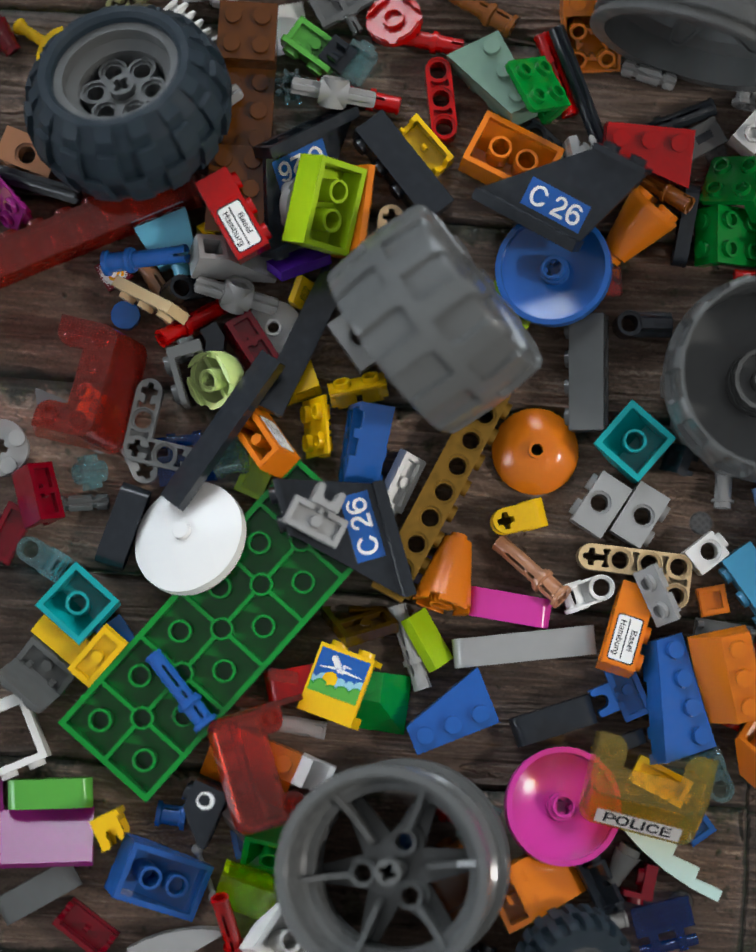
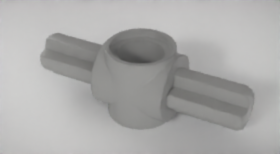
(333, 92)
(236, 295)

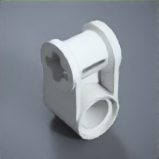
(585, 595)

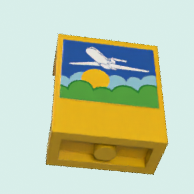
(338, 683)

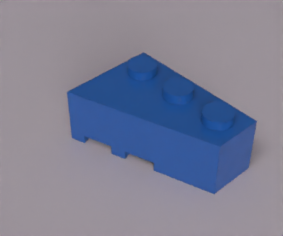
(365, 442)
(454, 715)

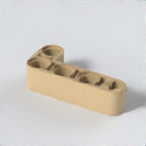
(633, 564)

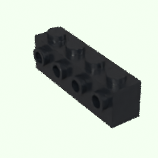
(400, 164)

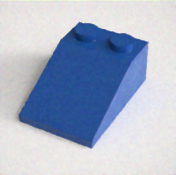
(158, 877)

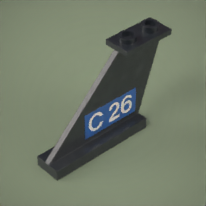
(280, 163)
(568, 195)
(371, 538)

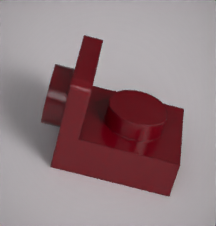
(646, 882)

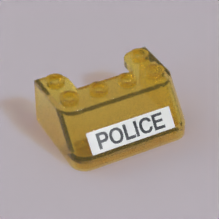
(644, 801)

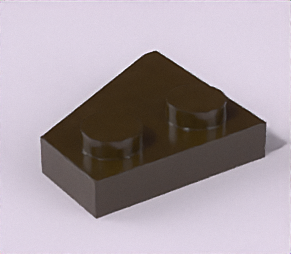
(360, 623)

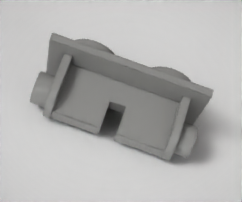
(654, 591)

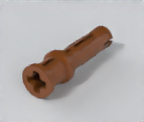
(489, 15)

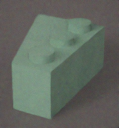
(484, 72)

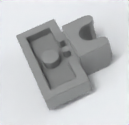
(318, 516)

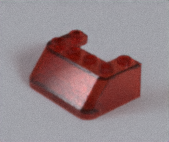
(101, 389)

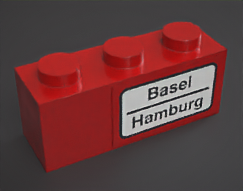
(234, 214)

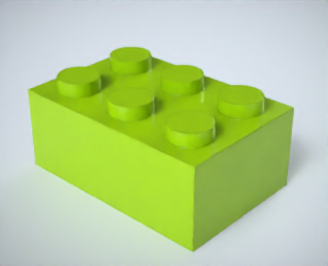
(324, 204)

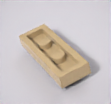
(149, 301)

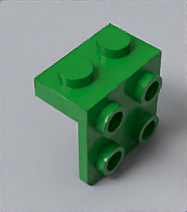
(538, 87)
(731, 182)
(724, 237)

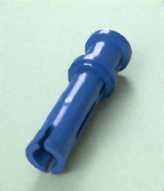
(132, 260)
(186, 705)

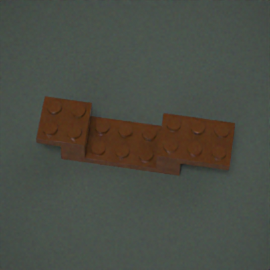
(250, 53)

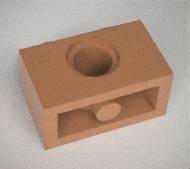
(14, 146)

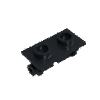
(595, 878)

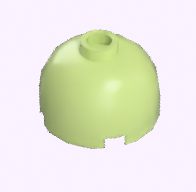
(213, 377)

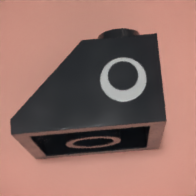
(203, 808)

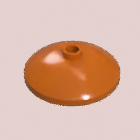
(531, 472)

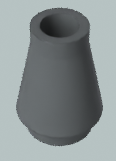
(623, 861)

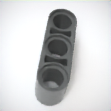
(37, 892)

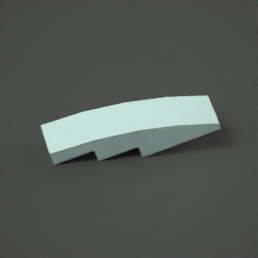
(662, 854)

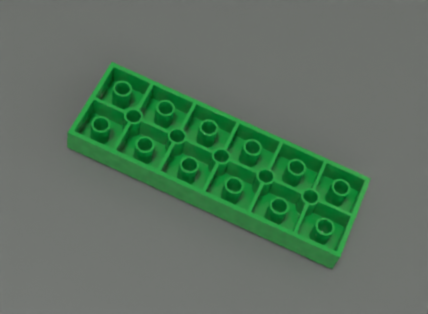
(214, 642)

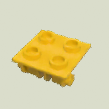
(316, 436)

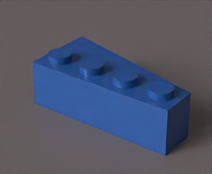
(674, 702)

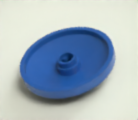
(549, 282)

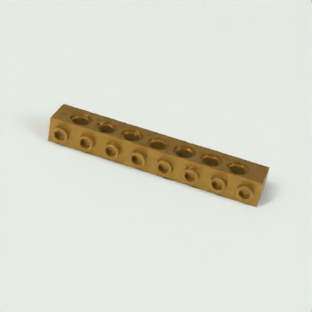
(458, 485)

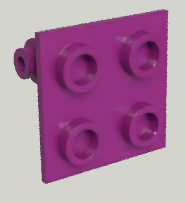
(12, 210)

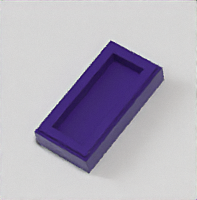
(298, 263)

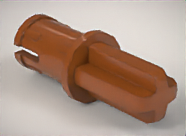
(668, 193)

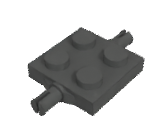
(337, 11)

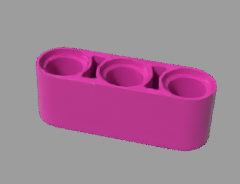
(510, 607)

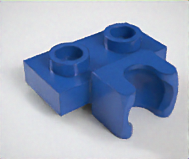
(621, 695)

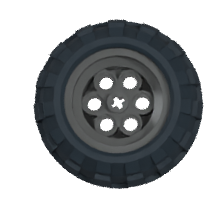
(128, 102)

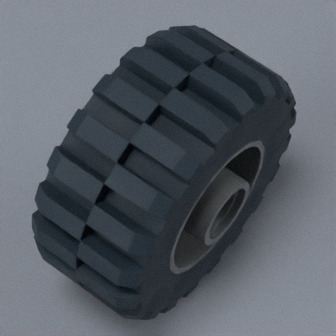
(574, 931)

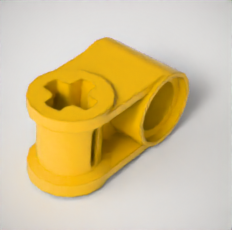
(524, 517)

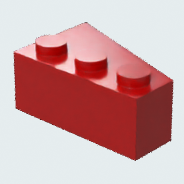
(665, 148)

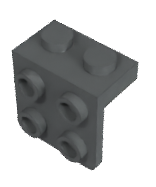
(178, 354)
(36, 675)

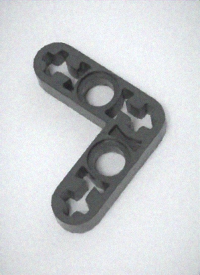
(147, 434)

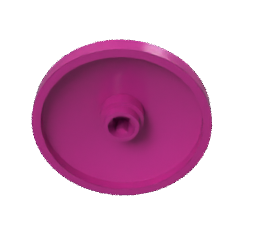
(545, 813)

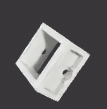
(37, 734)

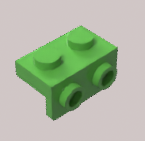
(306, 43)

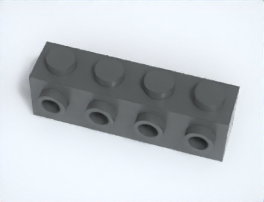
(587, 374)

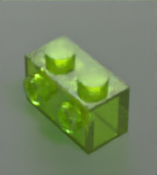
(249, 889)

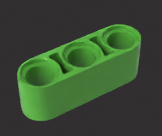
(50, 793)

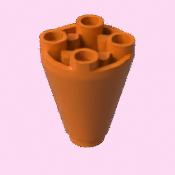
(638, 225)

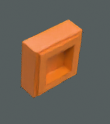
(712, 600)

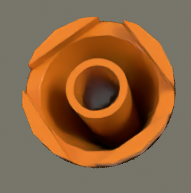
(448, 577)

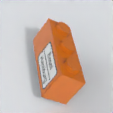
(267, 444)
(625, 632)

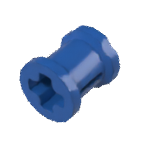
(170, 815)

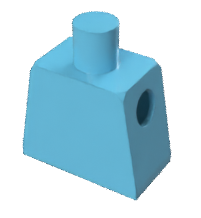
(168, 231)

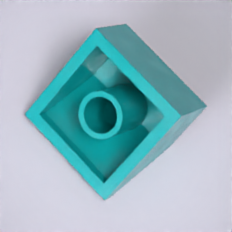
(633, 442)
(78, 603)

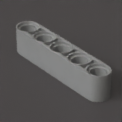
(524, 646)

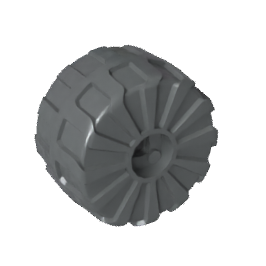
(433, 320)
(712, 379)

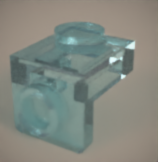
(362, 64)

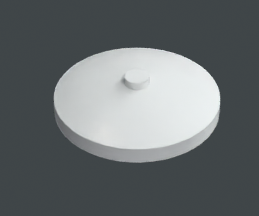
(194, 547)

